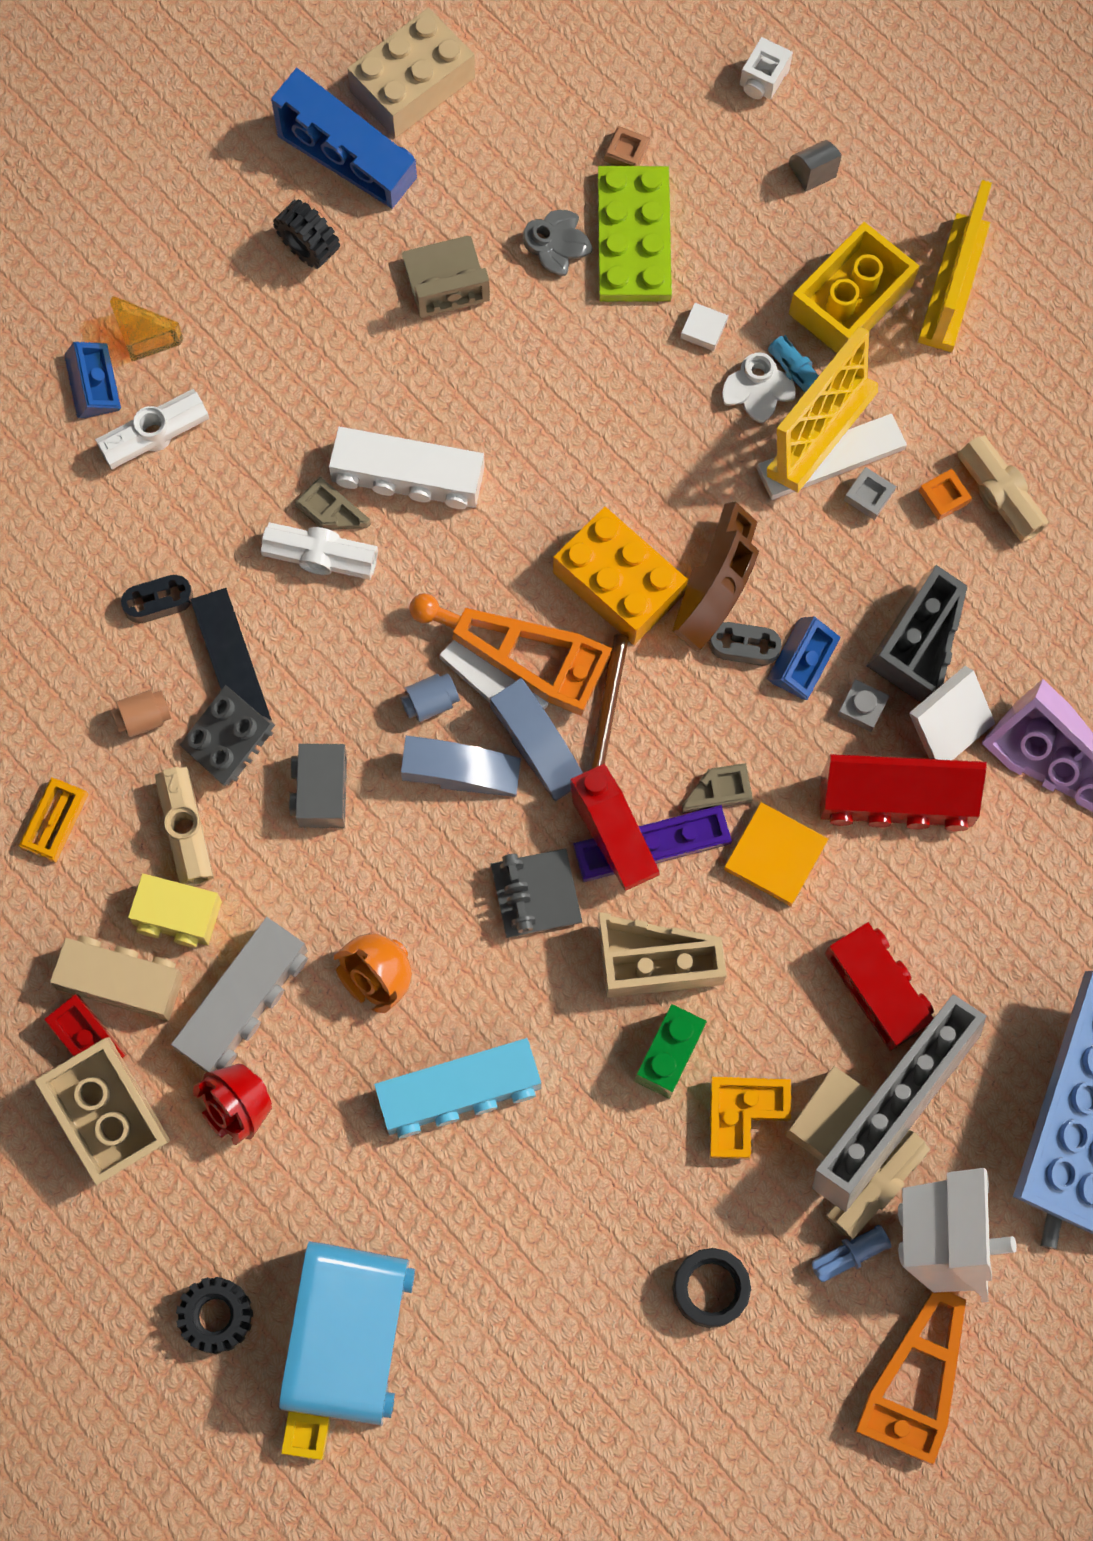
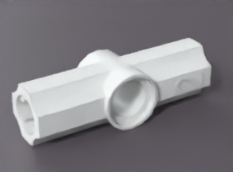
(132, 440)
(319, 551)

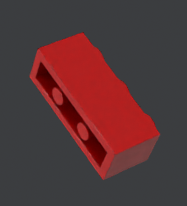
(880, 985)

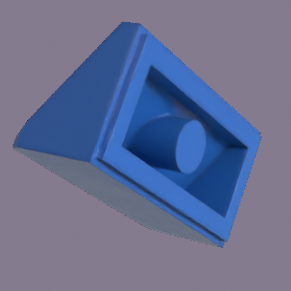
(91, 379)
(804, 657)

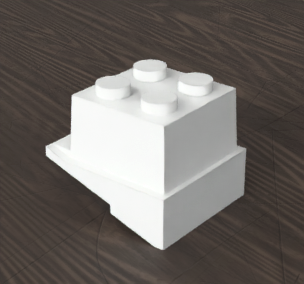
(949, 1233)

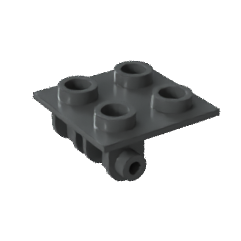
(227, 736)
(536, 892)

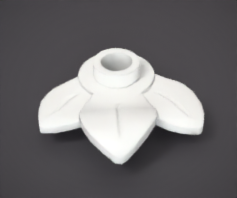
(758, 392)

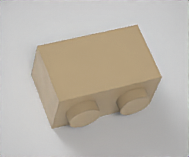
(829, 1113)

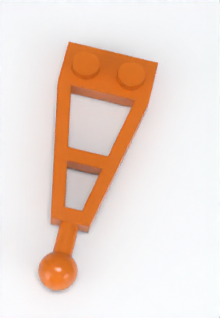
(576, 677)
(898, 1425)

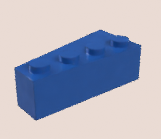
(341, 139)

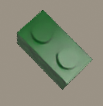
(670, 1051)

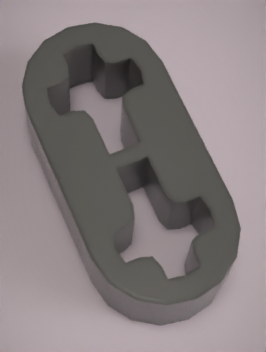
(747, 635)

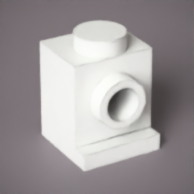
(765, 69)

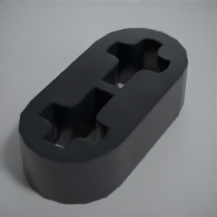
(152, 594)

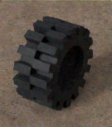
(306, 233)
(190, 1308)

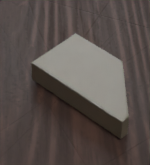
(330, 508)
(722, 787)

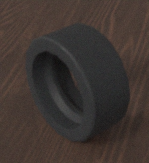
(741, 1281)

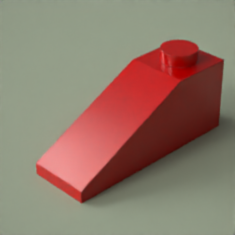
(613, 826)

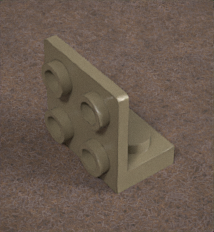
(446, 276)

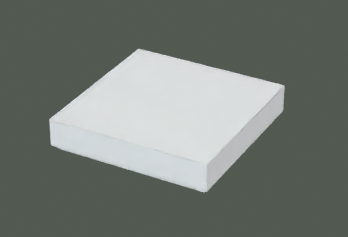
(952, 716)

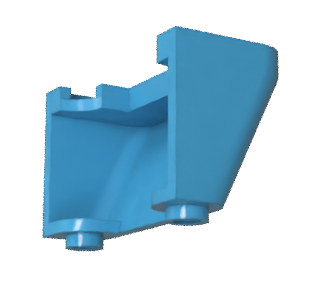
(344, 1334)

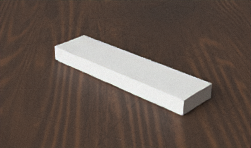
(855, 449)

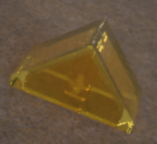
(144, 330)

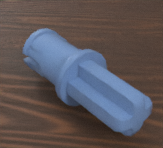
(851, 1253)

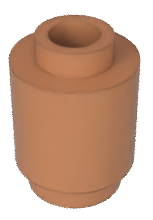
(141, 712)

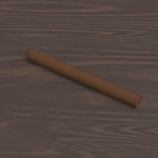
(609, 701)

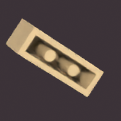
(117, 977)

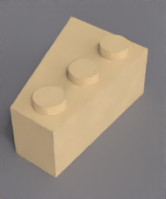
(657, 958)

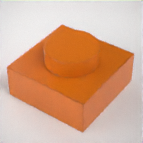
(945, 494)

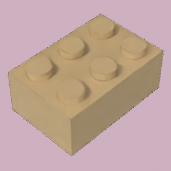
(411, 72)
(102, 1110)

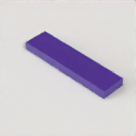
(665, 840)

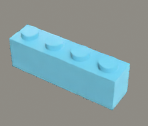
(458, 1087)

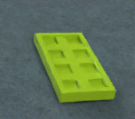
(634, 234)

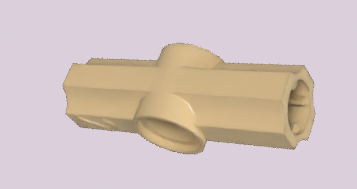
(1003, 488)
(177, 805)
(881, 1187)

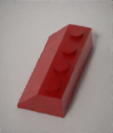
(901, 791)

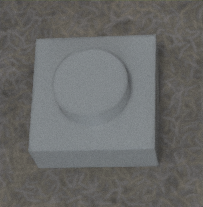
(870, 493)
(863, 705)

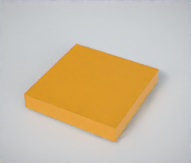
(776, 854)

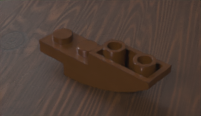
(718, 583)

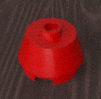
(234, 1101)

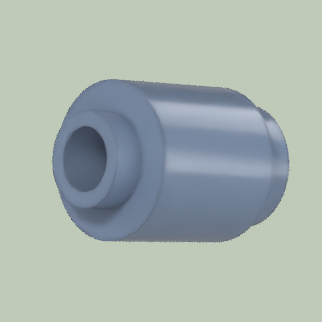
(430, 697)

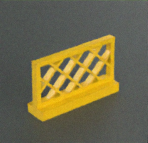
(956, 275)
(823, 414)

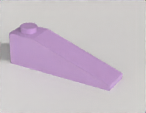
(1046, 742)

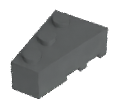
(921, 637)

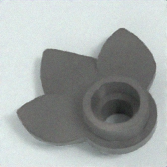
(561, 240)

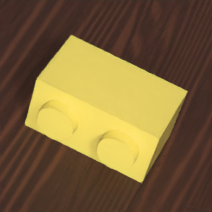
(174, 911)

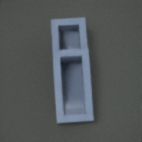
(536, 738)
(459, 767)

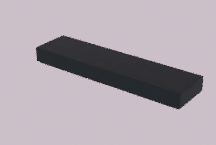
(228, 648)

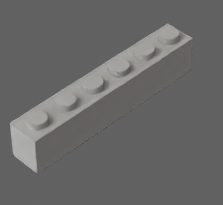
(898, 1103)

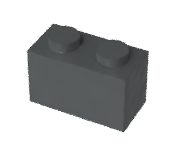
(320, 785)

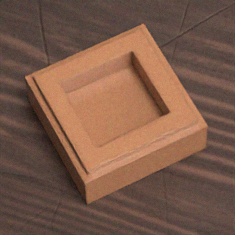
(626, 148)

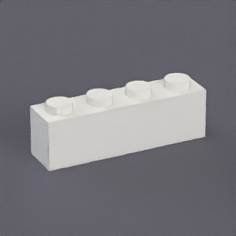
(406, 468)

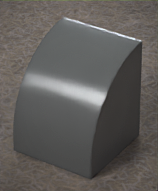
(816, 164)

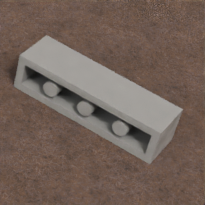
(241, 997)

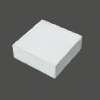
(704, 326)

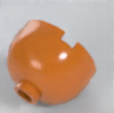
(375, 969)

